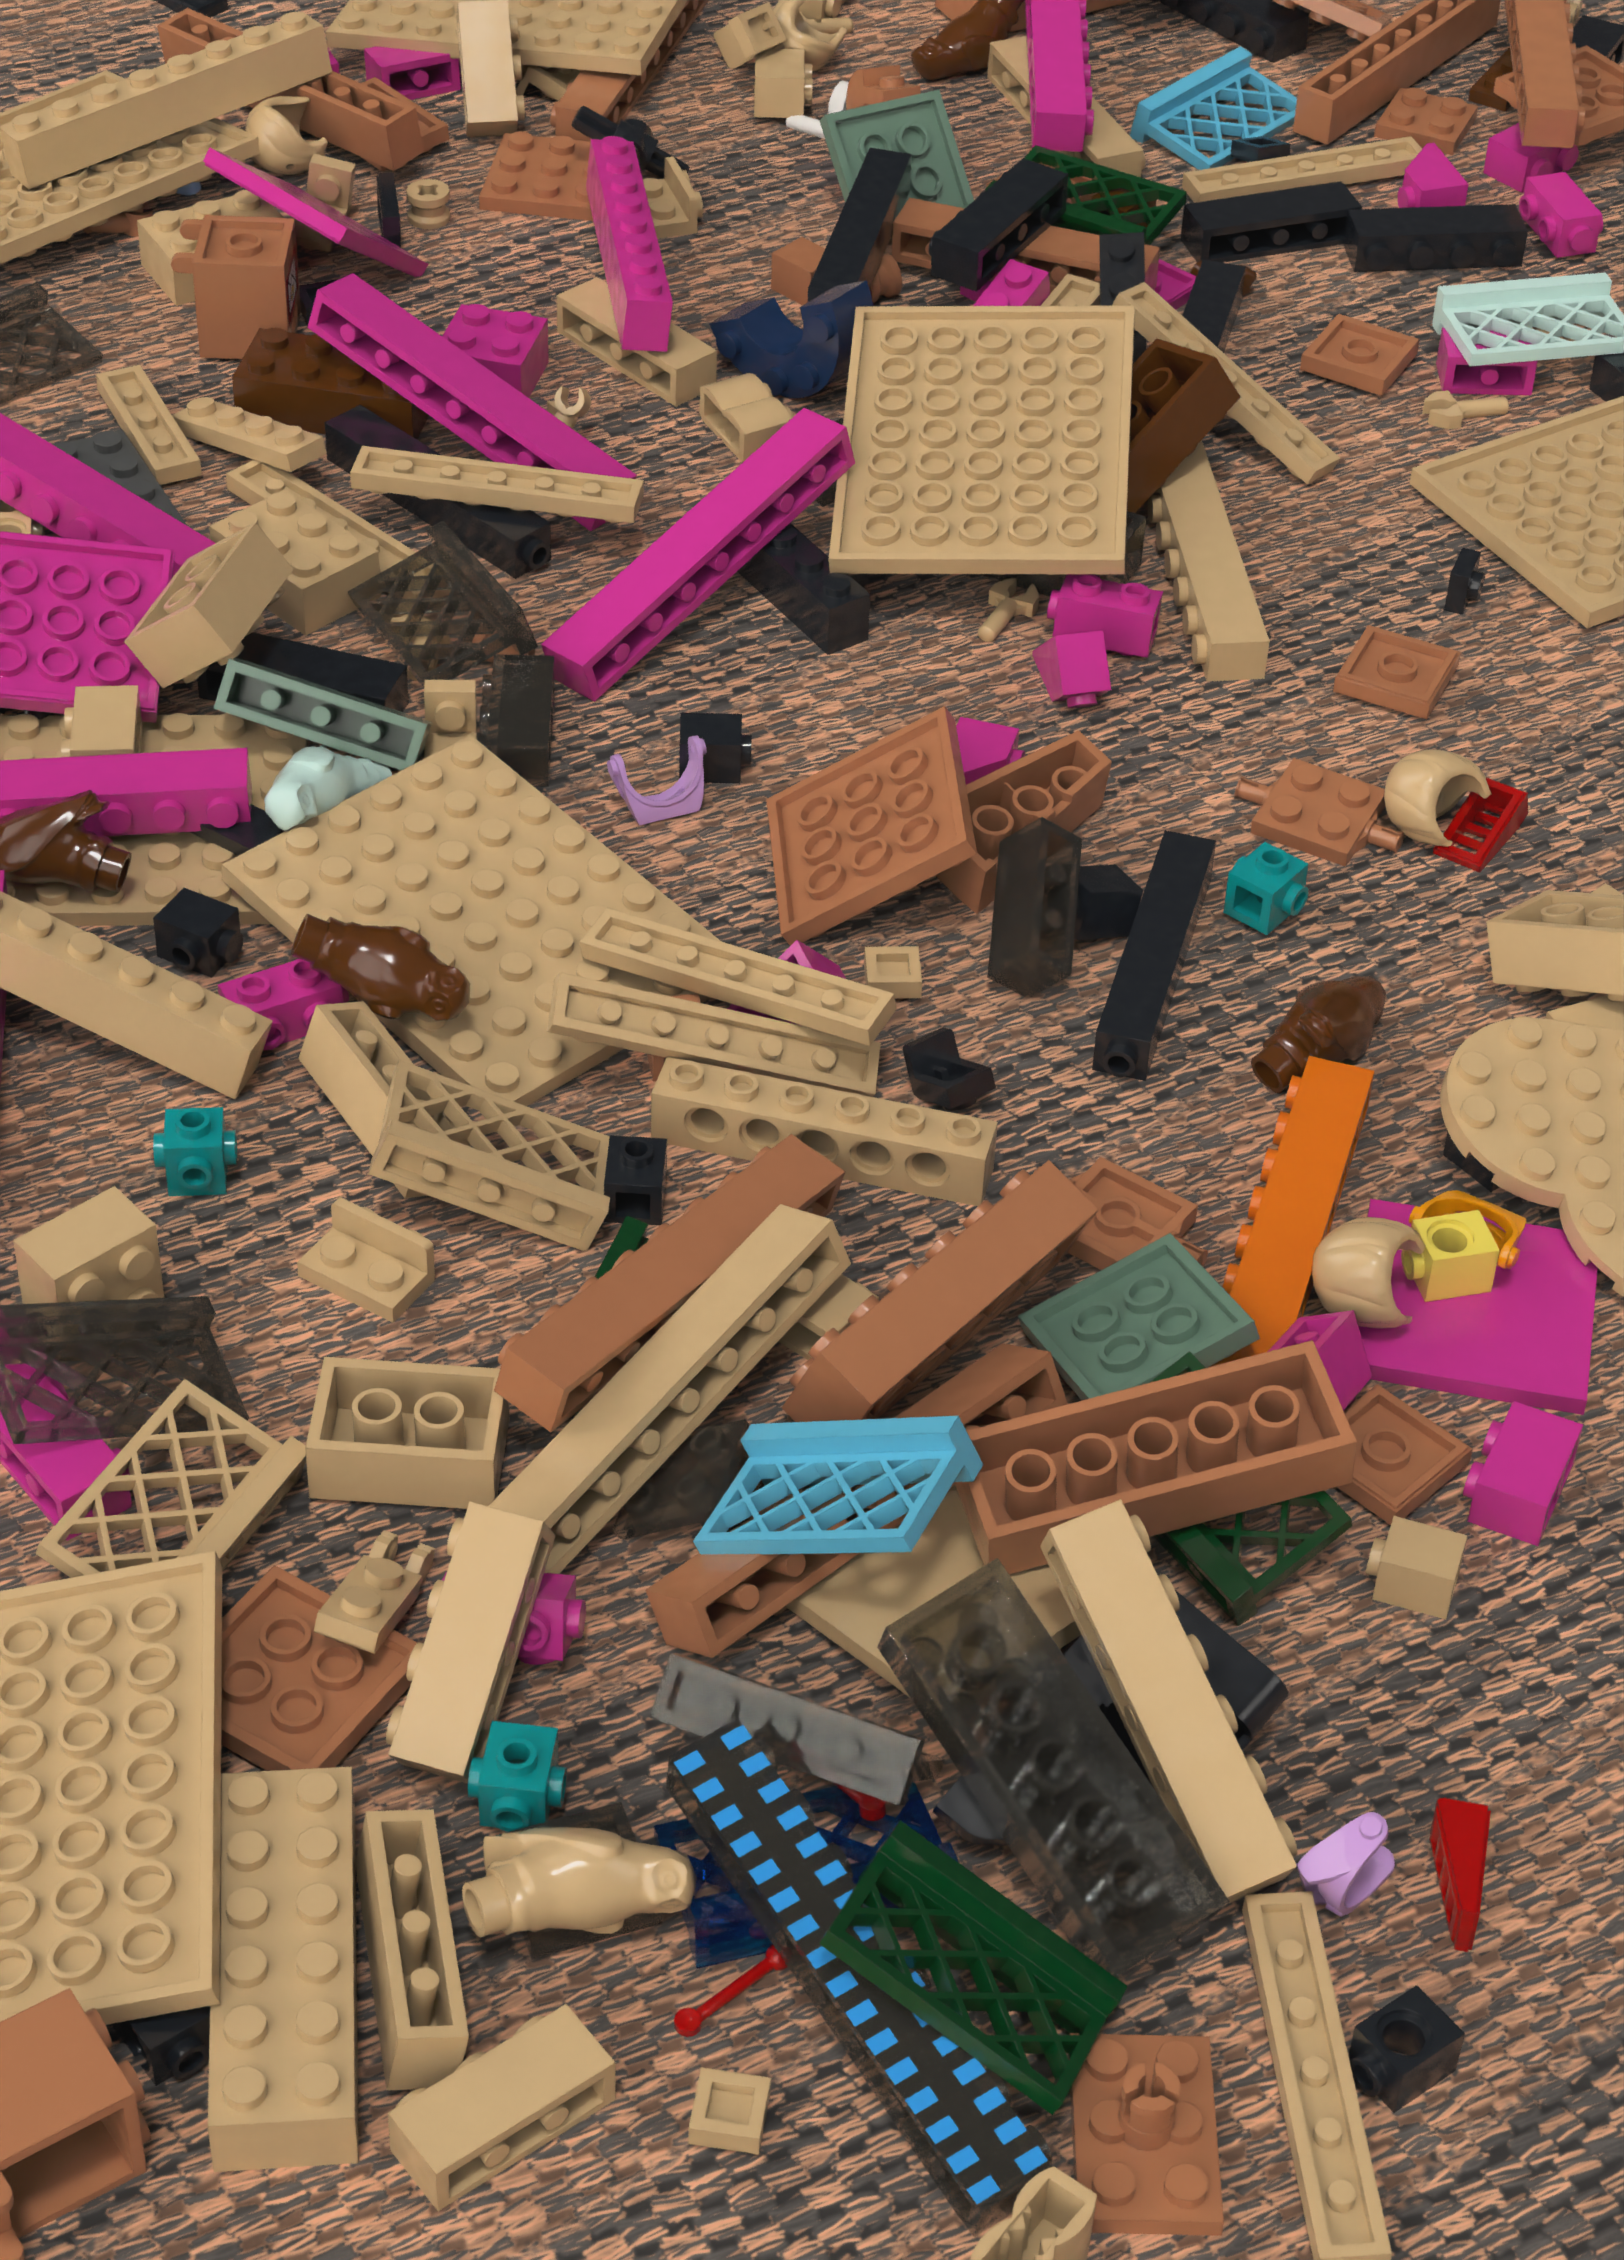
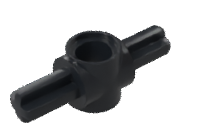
(634, 130)

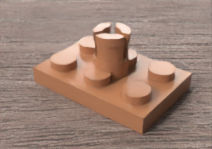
(1148, 2135)

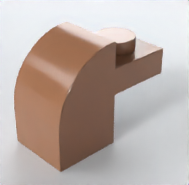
(877, 85)

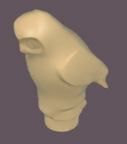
(573, 1881)

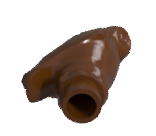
(966, 40)
(54, 846)
(383, 967)
(1326, 1022)

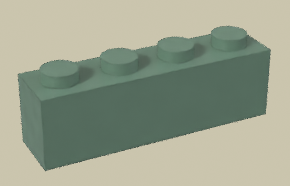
(321, 714)

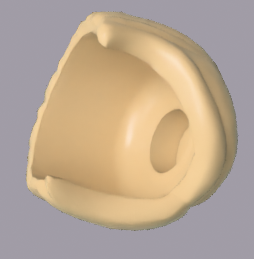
(800, 35)
(280, 143)
(1427, 787)
(1356, 1269)

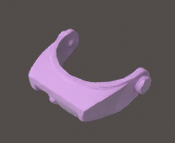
(678, 800)
(1348, 1864)

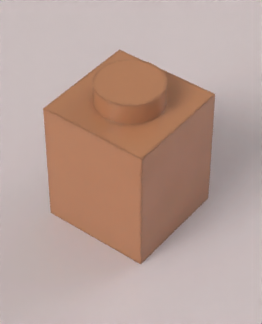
(794, 268)

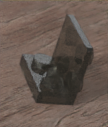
(687, 1483)

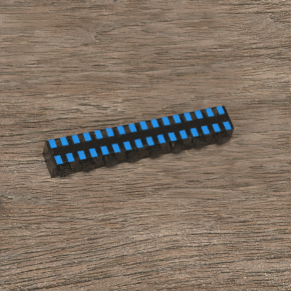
(794, 1888)

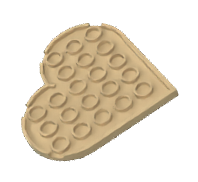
(1548, 1121)

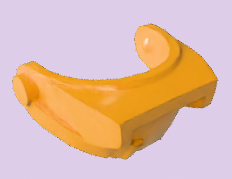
(1458, 1201)

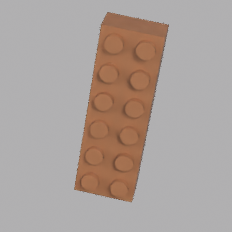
(943, 1301)
(1166, 1449)

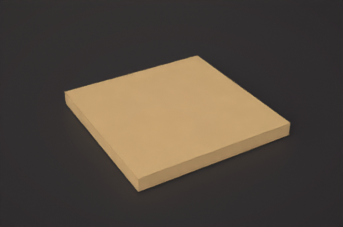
(880, 1588)

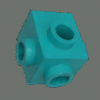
(1266, 888)
(196, 1141)
(517, 1776)

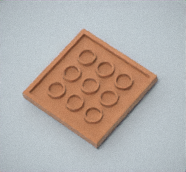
(870, 827)

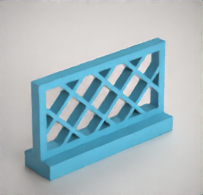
(1198, 95)
(832, 1460)

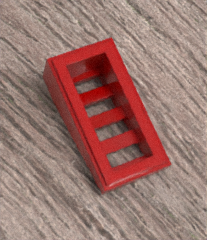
(1504, 801)
(1459, 1855)

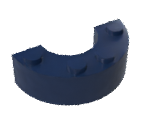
(784, 356)

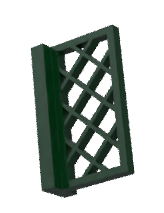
(1085, 215)
(1220, 1572)
(991, 1941)

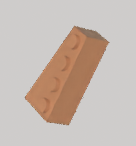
(1056, 782)

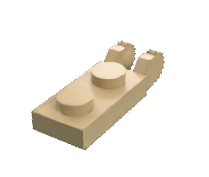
(374, 1595)

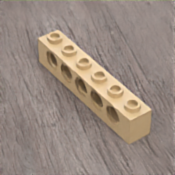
(864, 1135)

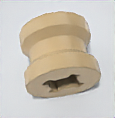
(428, 204)

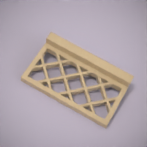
(485, 1177)
(226, 1526)

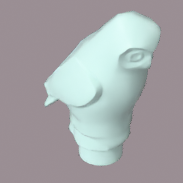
(316, 783)

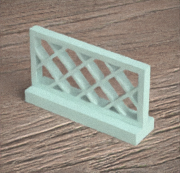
(1541, 303)

